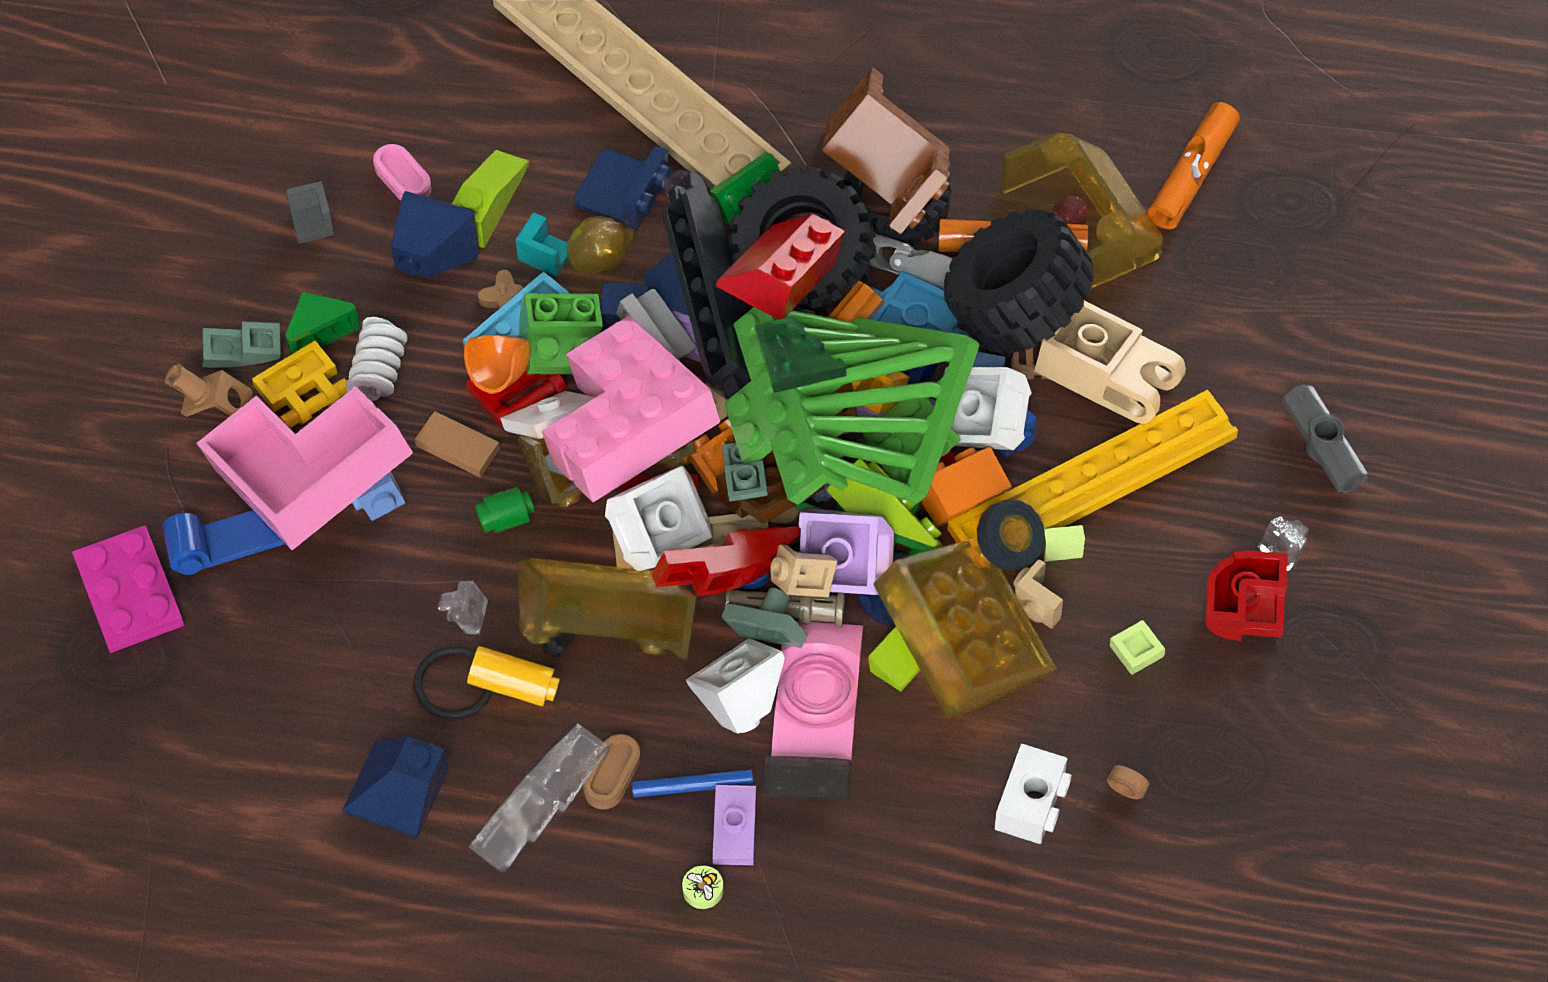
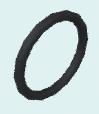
(435, 710)

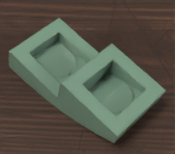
(234, 348)

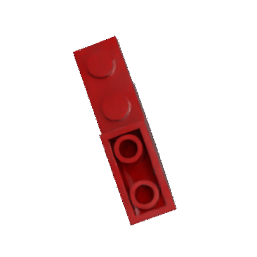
(718, 569)

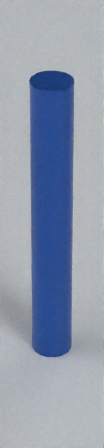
(691, 783)

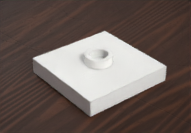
(539, 416)

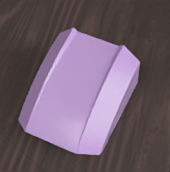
(855, 540)

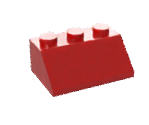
(784, 264)

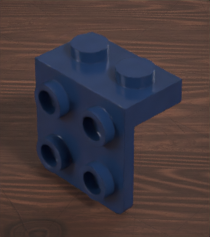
(624, 186)

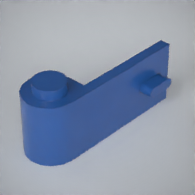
(201, 546)

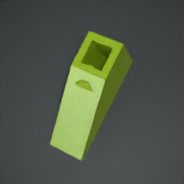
(894, 510)

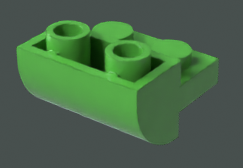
(557, 326)

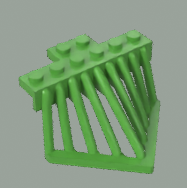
(803, 422)

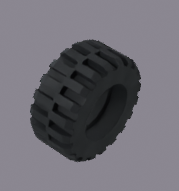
(815, 194)
(1018, 280)

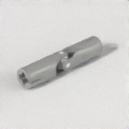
(919, 263)

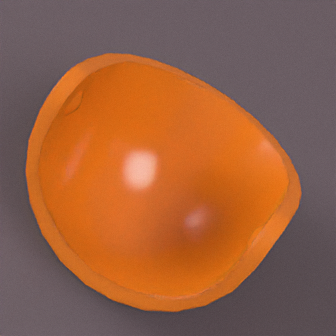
(496, 361)

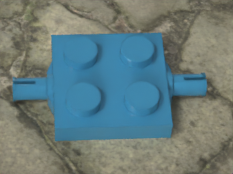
(916, 304)

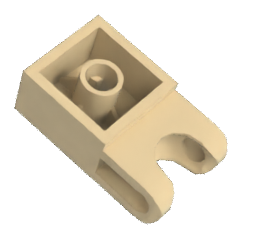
(1110, 363)

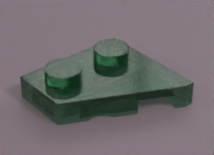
(795, 356)

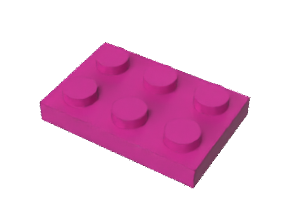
(128, 589)

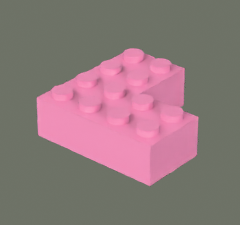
(639, 413)
(308, 475)

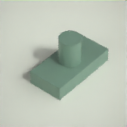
(768, 622)

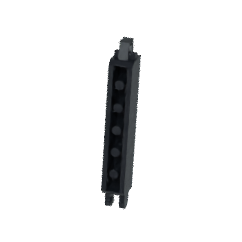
(701, 258)

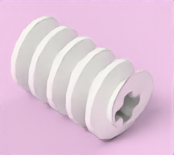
(377, 358)

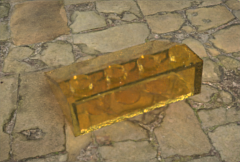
(963, 626)

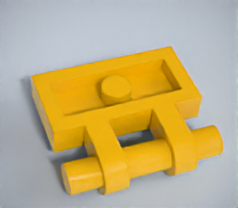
(296, 376)

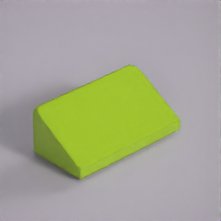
(893, 661)

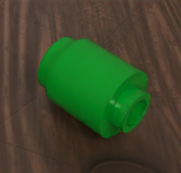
(504, 510)

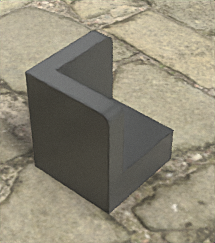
(310, 212)

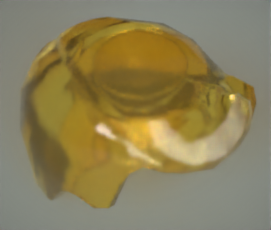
(598, 244)

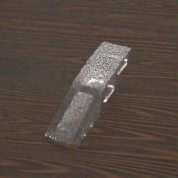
(538, 797)

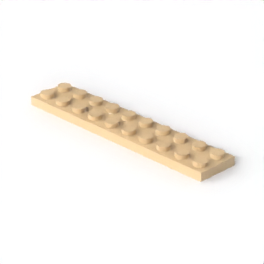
(642, 86)

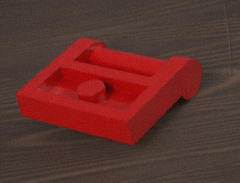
(494, 402)

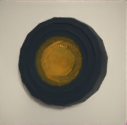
(1010, 534)

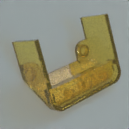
(1125, 228)
(603, 603)

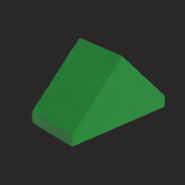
(320, 321)

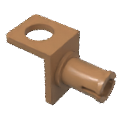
(206, 391)

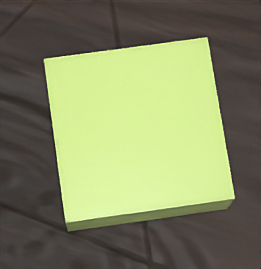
(1063, 543)
(1137, 647)

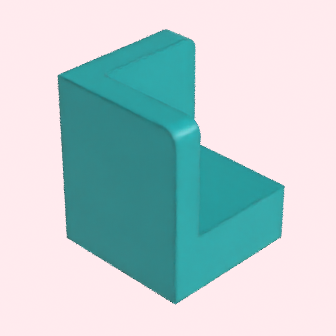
(539, 248)

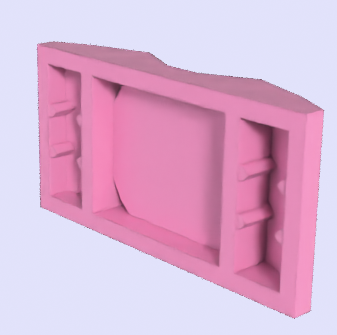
(818, 693)

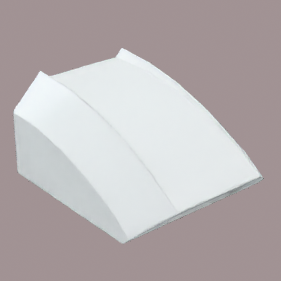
(992, 408)
(658, 517)

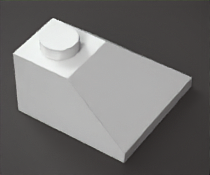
(740, 685)

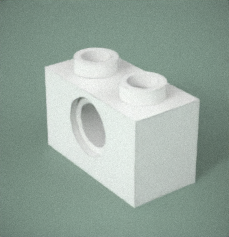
(1037, 772)

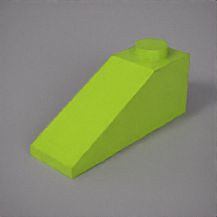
(490, 191)

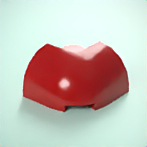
(1247, 595)

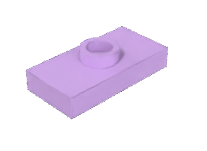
(734, 825)

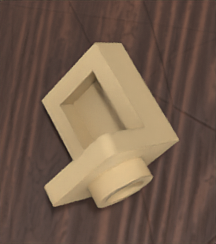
(1035, 599)

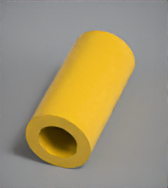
(513, 676)

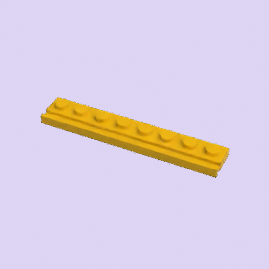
(1115, 466)

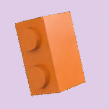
(964, 485)

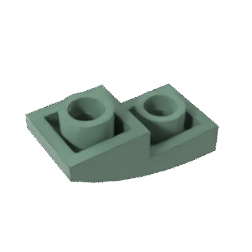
(742, 478)

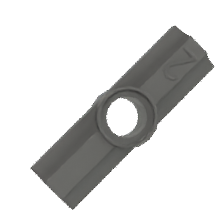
(1334, 454)

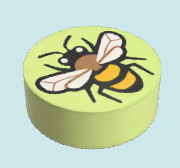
(702, 887)

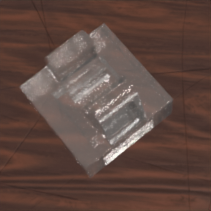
(1285, 538)
(465, 606)

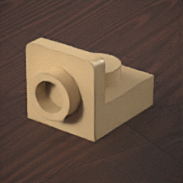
(803, 572)

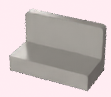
(658, 321)

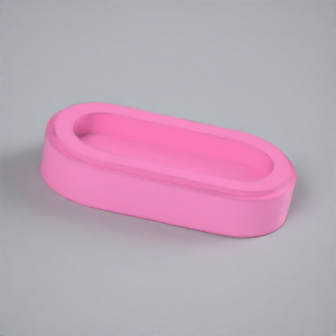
(401, 171)

